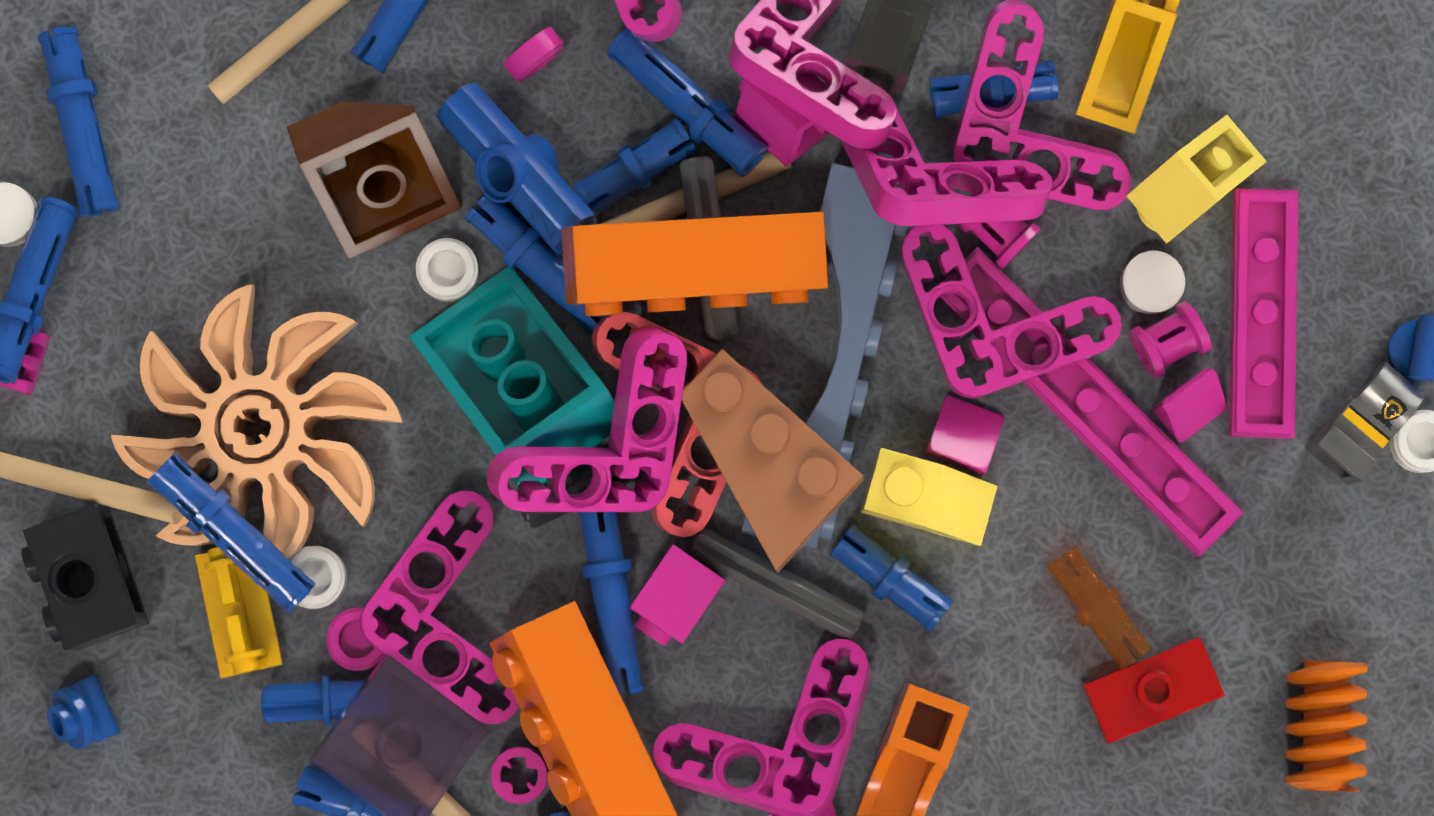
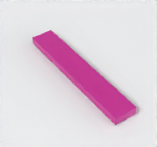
(1105, 418)

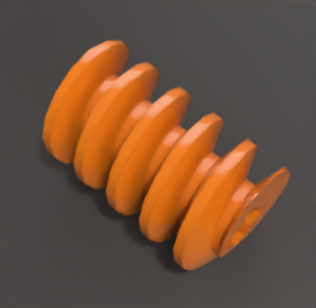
(1326, 726)

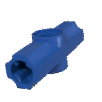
(513, 165)

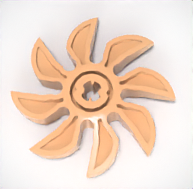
(273, 396)

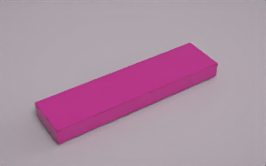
(1263, 313)

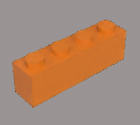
(694, 259)
(578, 718)

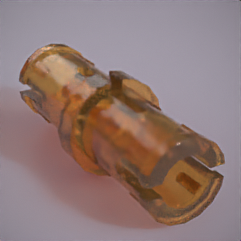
(1098, 607)

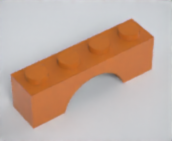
(912, 754)

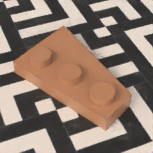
(769, 457)

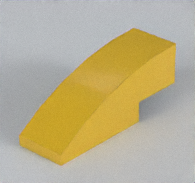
(1126, 61)

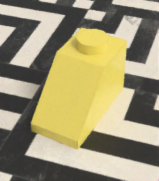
(1195, 179)
(928, 497)

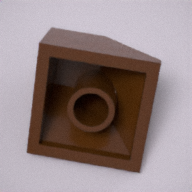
(372, 172)

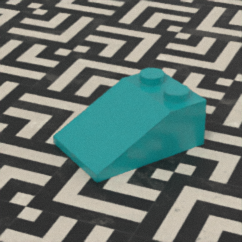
(515, 371)

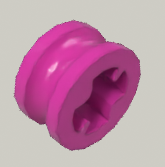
(506, 789)

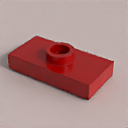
(1153, 690)

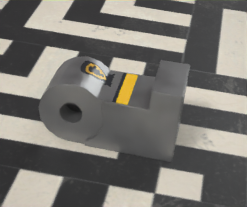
(1365, 424)

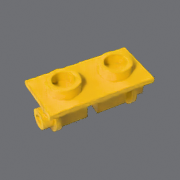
(237, 616)

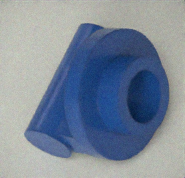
(1412, 349)
(81, 714)

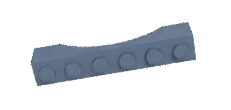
(861, 271)

